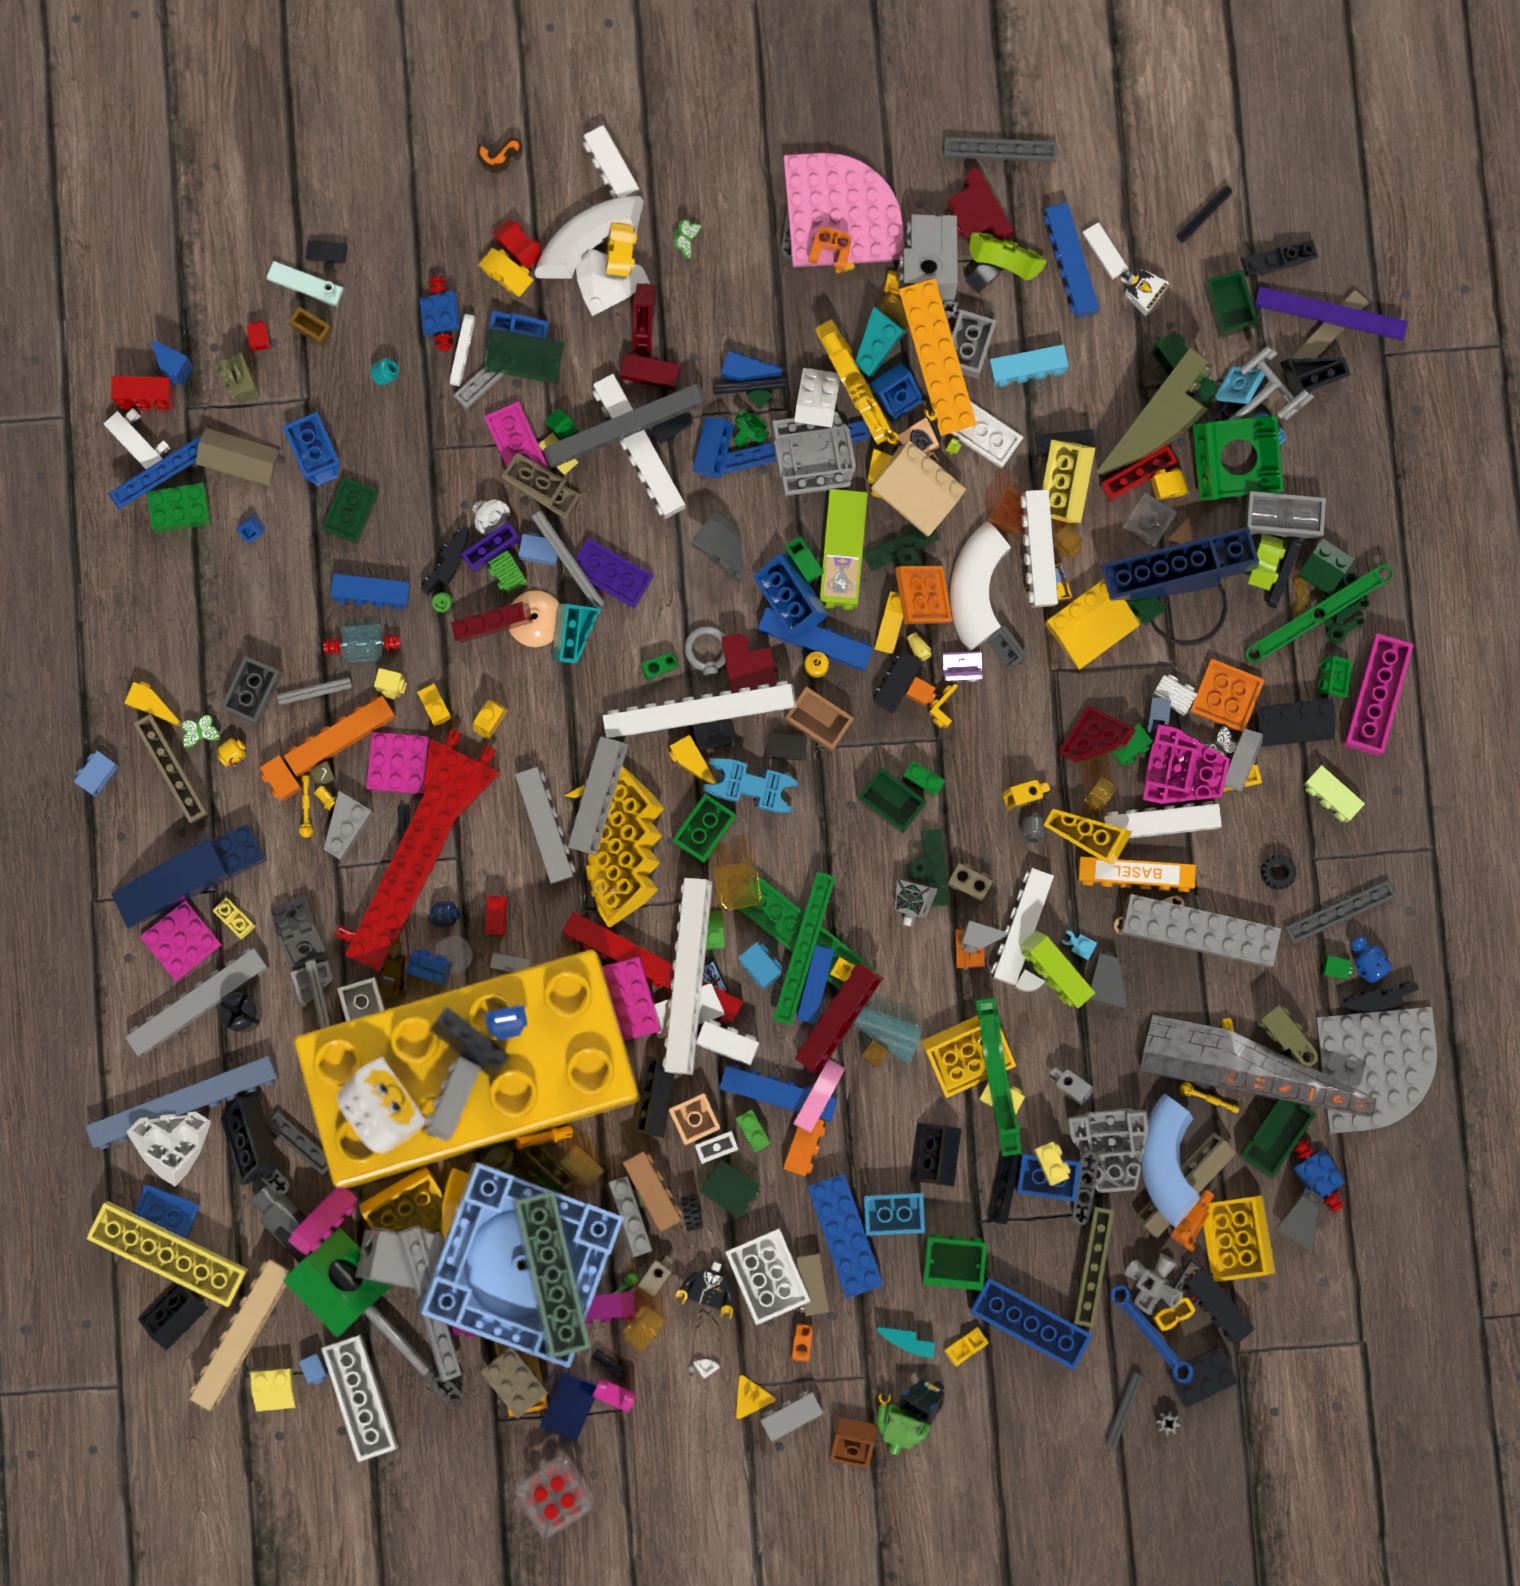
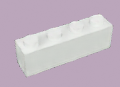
(610, 163)

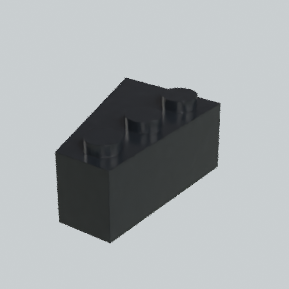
(1313, 373)

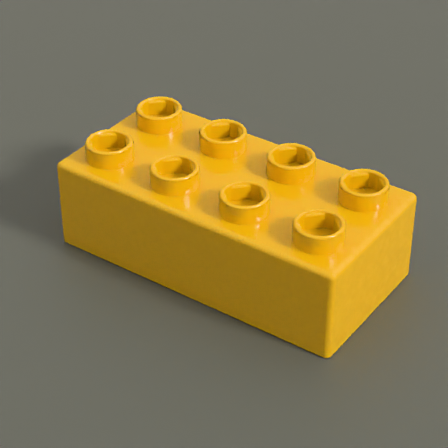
(557, 1072)

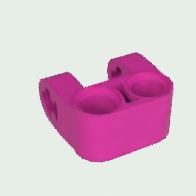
(614, 1395)

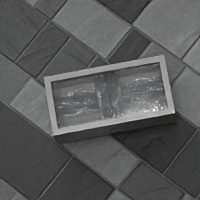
(1285, 515)

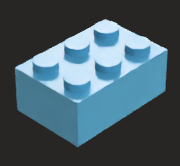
(760, 966)
(894, 1214)

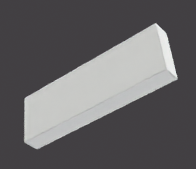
(1105, 251)

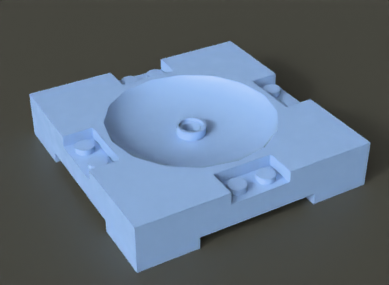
(477, 1270)

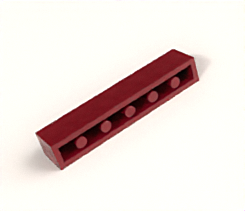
(838, 1018)

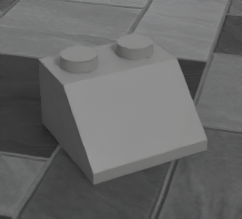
(978, 936)

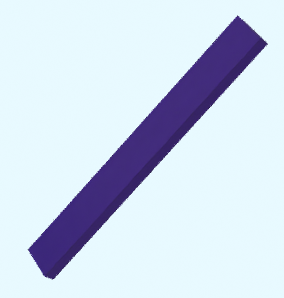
(1331, 313)

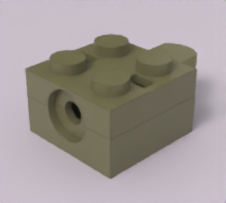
(240, 380)

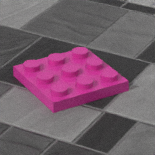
(397, 763)
(181, 941)

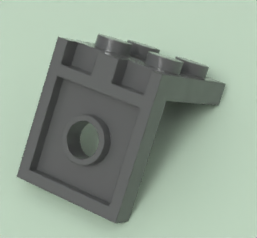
(297, 932)

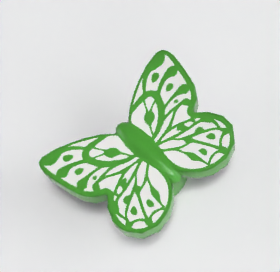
(683, 236)
(199, 731)

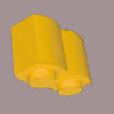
(1169, 1317)

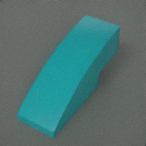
(907, 1341)

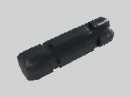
(609, 1363)

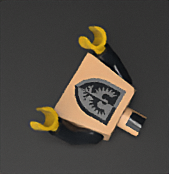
(922, 434)

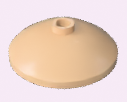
(542, 629)

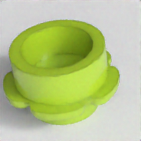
(953, 446)

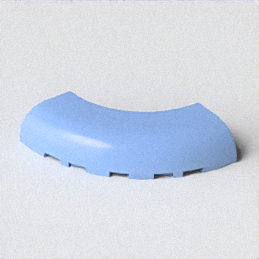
(1162, 1161)

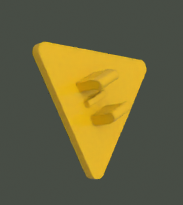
(751, 1397)

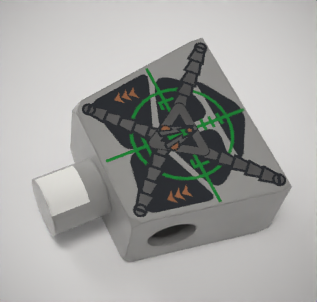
(913, 900)

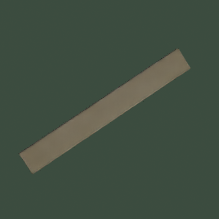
(1316, 345)

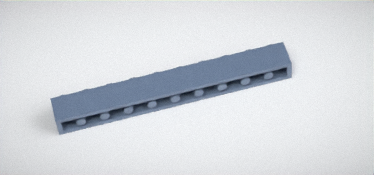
(186, 1100)

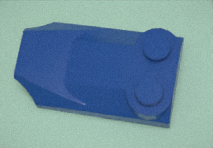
(313, 449)

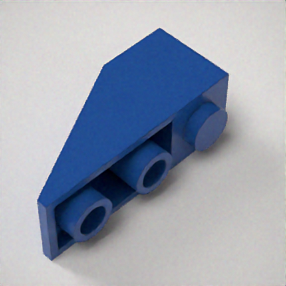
(743, 369)

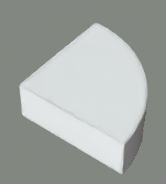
(706, 1367)

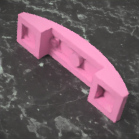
(819, 1096)

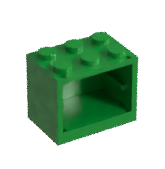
(954, 1262)

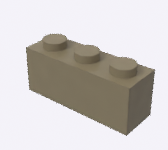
(812, 1277)

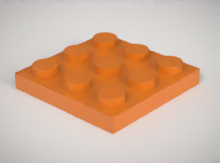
(923, 594)
(1227, 695)

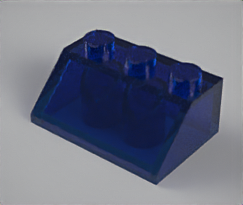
(569, 1407)

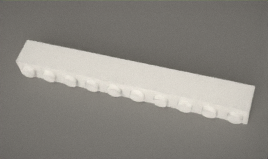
(699, 711)
(688, 976)

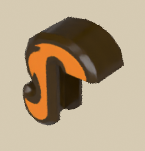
(501, 160)

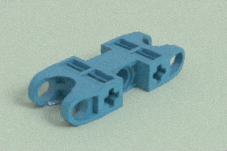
(765, 789)

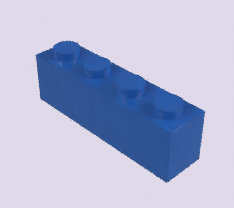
(370, 591)

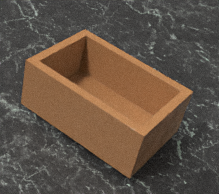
(819, 719)

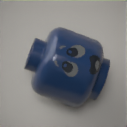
(444, 913)

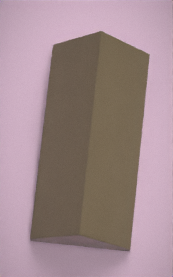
(237, 457)
(541, 485)

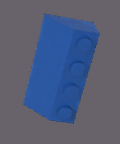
(790, 595)

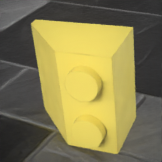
(273, 1389)

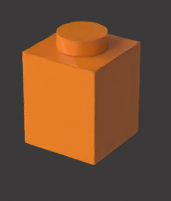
(921, 692)

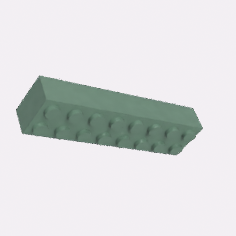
(550, 1274)

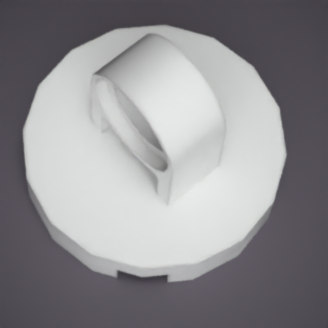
(490, 515)

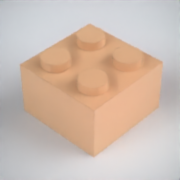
(694, 1119)

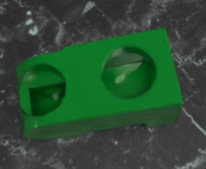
(659, 666)

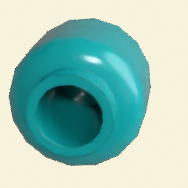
(384, 371)

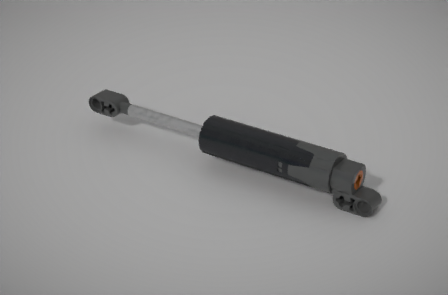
(282, 1218)

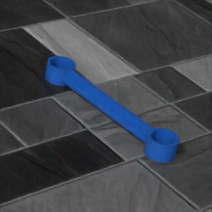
(1152, 1335)

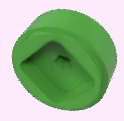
(442, 602)

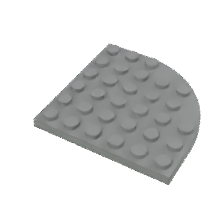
(1381, 1055)

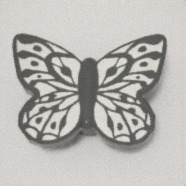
(1223, 742)

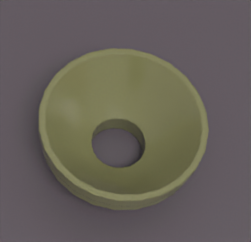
(499, 1158)

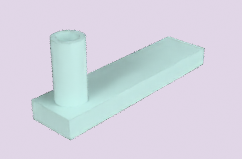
(305, 283)

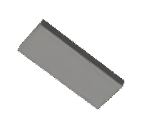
(508, 963)

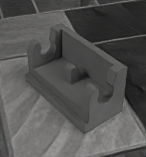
(1007, 648)

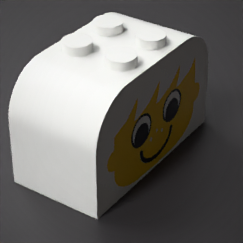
(379, 1107)

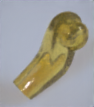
(1303, 595)

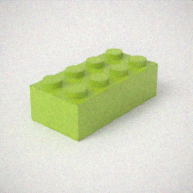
(1057, 969)

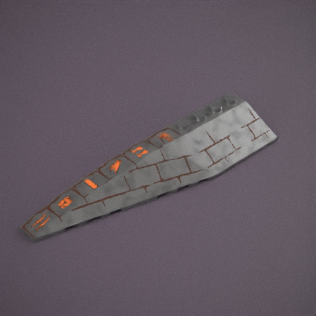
(1239, 1064)

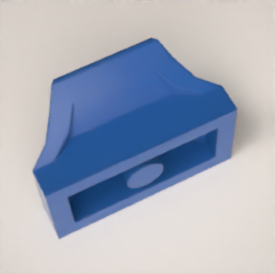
(507, 1022)

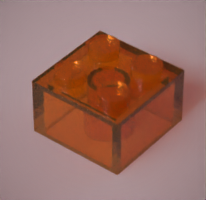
(1008, 513)

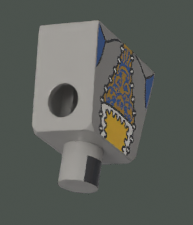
(1078, 1091)

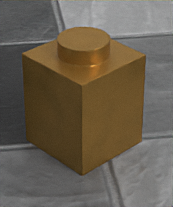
(875, 1053)

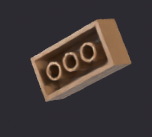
(652, 1192)

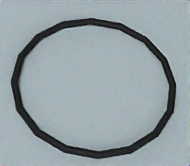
(1204, 639)

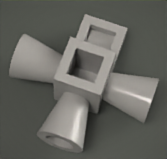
(1154, 1284)

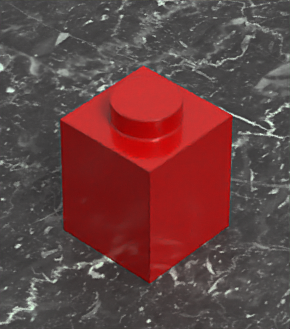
(258, 336)

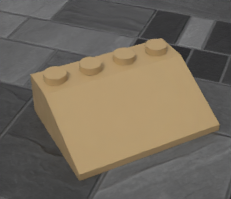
(918, 488)

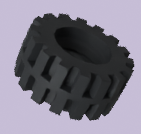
(1290, 869)
(691, 1212)

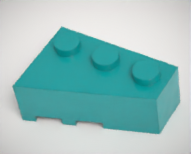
(878, 341)
(571, 631)

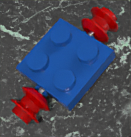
(440, 313)
(1319, 1174)

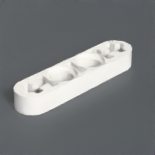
(462, 350)

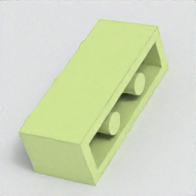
(1333, 794)

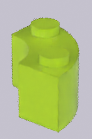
(1269, 552)

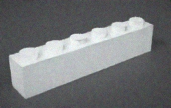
(1039, 548)
(1167, 821)
(1023, 925)

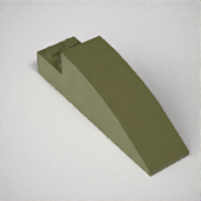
(1165, 416)

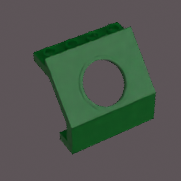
(1215, 480)
(314, 1288)

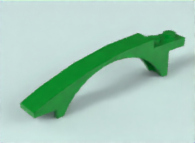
(1000, 1093)

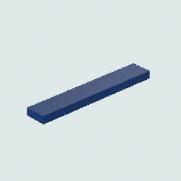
(155, 474)

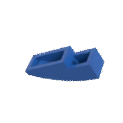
(517, 324)

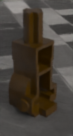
(393, 974)

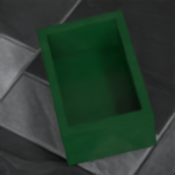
(1231, 303)
(891, 800)

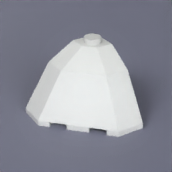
(602, 289)
(170, 1143)

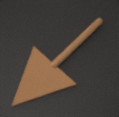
(1182, 534)

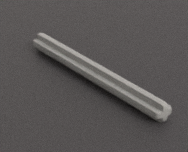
(567, 559)

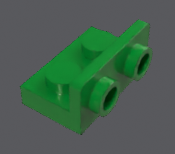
(1334, 676)

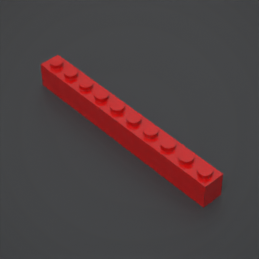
(619, 949)

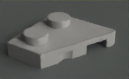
(302, 983)

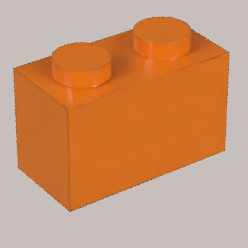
(280, 778)

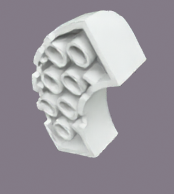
(584, 233)
(970, 586)

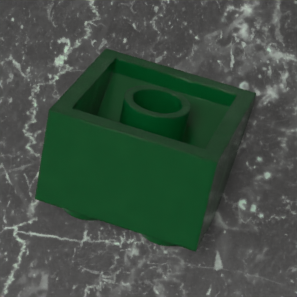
(1325, 567)

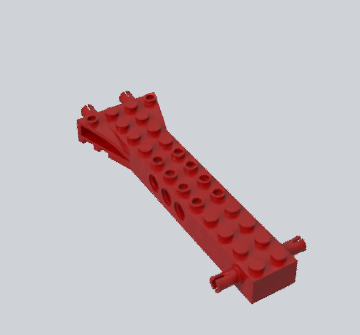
(449, 789)

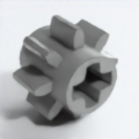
(950, 304)
(1162, 1422)

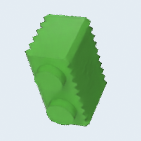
(507, 572)
(753, 1131)

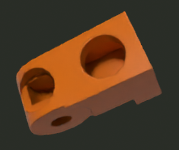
(802, 1343)

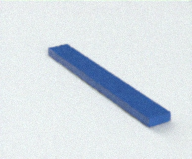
(765, 453)

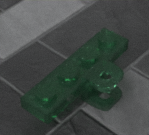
(900, 548)
(931, 866)

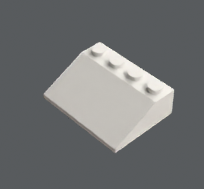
(767, 1276)

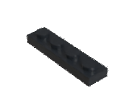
(1004, 1188)

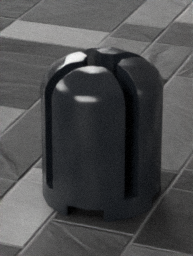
(229, 1014)

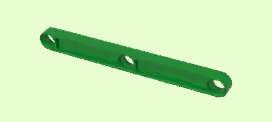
(1329, 606)

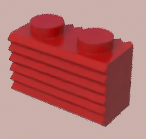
(496, 916)

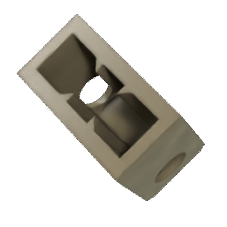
(650, 1284)

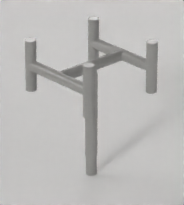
(1293, 405)

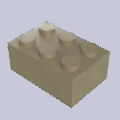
(515, 1382)

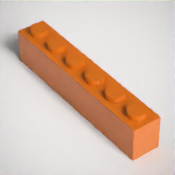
(339, 736)

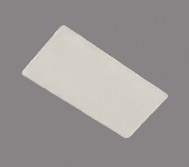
(709, 1009)

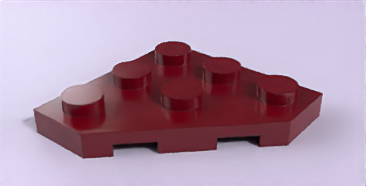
(1095, 735)

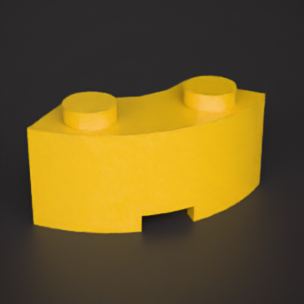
(620, 247)
(506, 272)
(1169, 484)

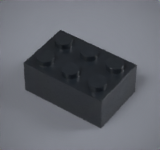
(1210, 1375)

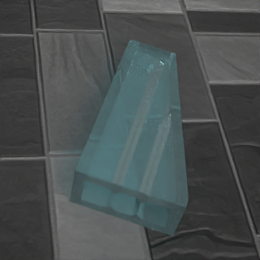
(891, 1033)

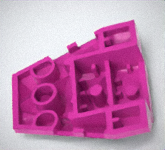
(1182, 769)

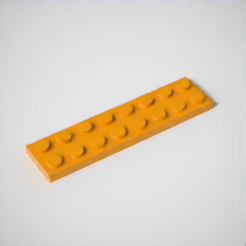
(937, 356)

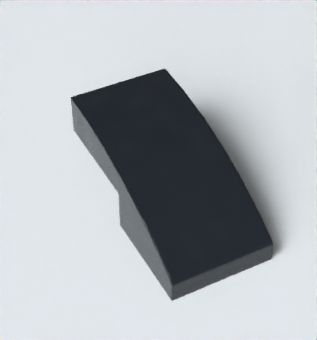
(326, 251)
(983, 276)
(669, 429)

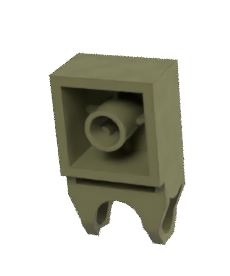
(1287, 1035)

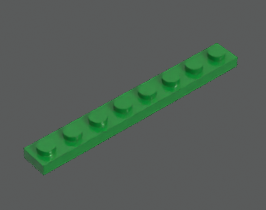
(804, 948)

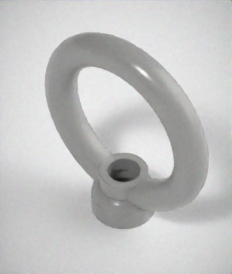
(708, 668)

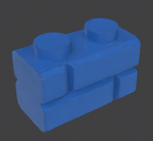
(429, 967)

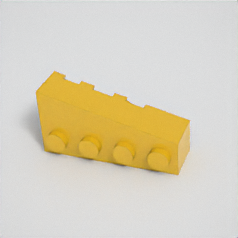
(1093, 836)

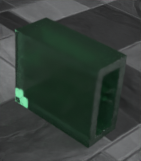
(730, 1189)

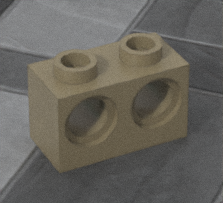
(967, 886)

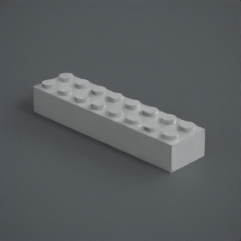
(1200, 930)

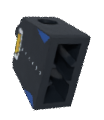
(923, 1400)

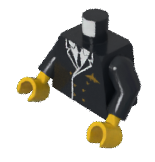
(708, 1289)

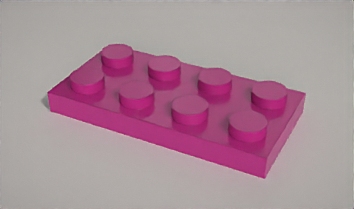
(514, 435)
(632, 998)

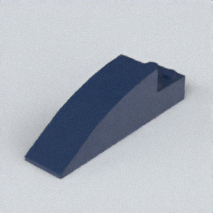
(1181, 567)
(188, 875)

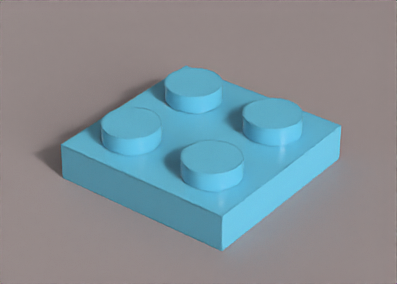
(1239, 387)

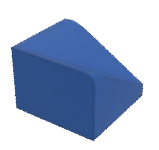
(250, 528)

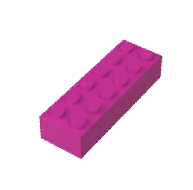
(1378, 695)

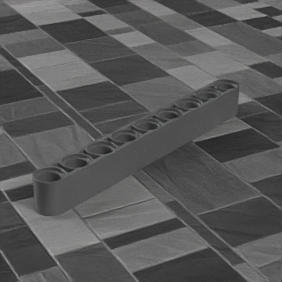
(624, 426)

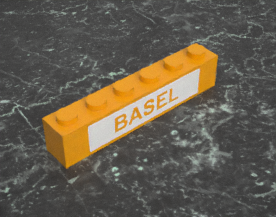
(1137, 873)

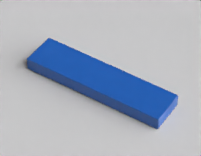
(815, 984)

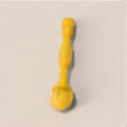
(305, 830)
(1188, 1089)

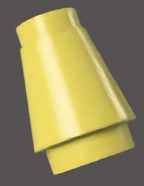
(919, 648)

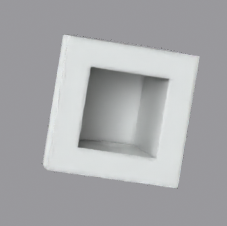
(1028, 982)

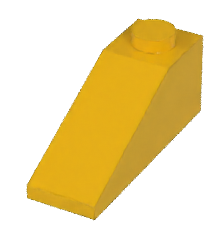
(890, 624)
(147, 701)
(689, 758)

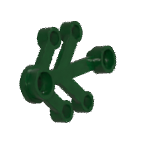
(1344, 613)

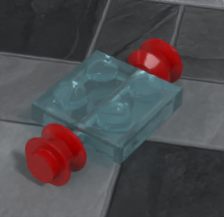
(362, 643)

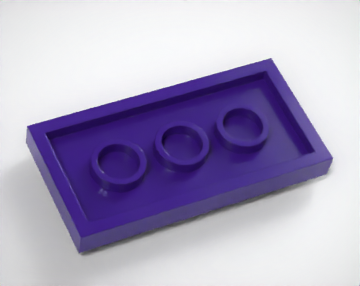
(613, 573)

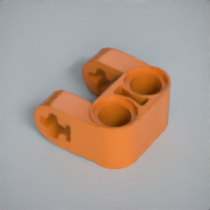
(831, 245)

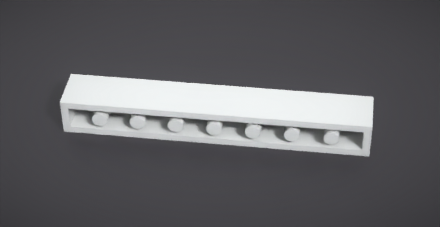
(640, 450)

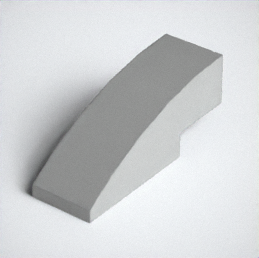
(1243, 759)

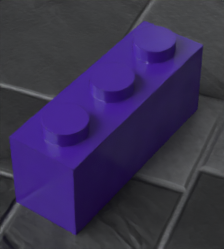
(489, 547)

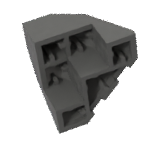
(721, 544)

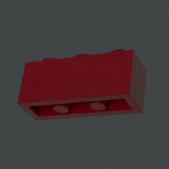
(650, 371)

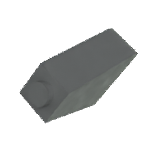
(1108, 981)
(1302, 1219)

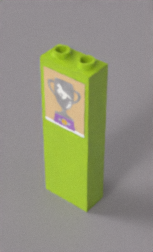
(843, 549)

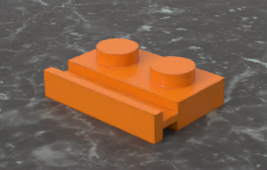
(965, 959)

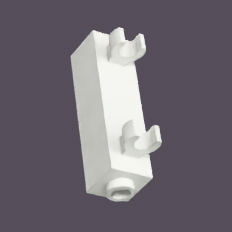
(132, 440)

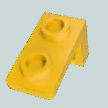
(940, 718)

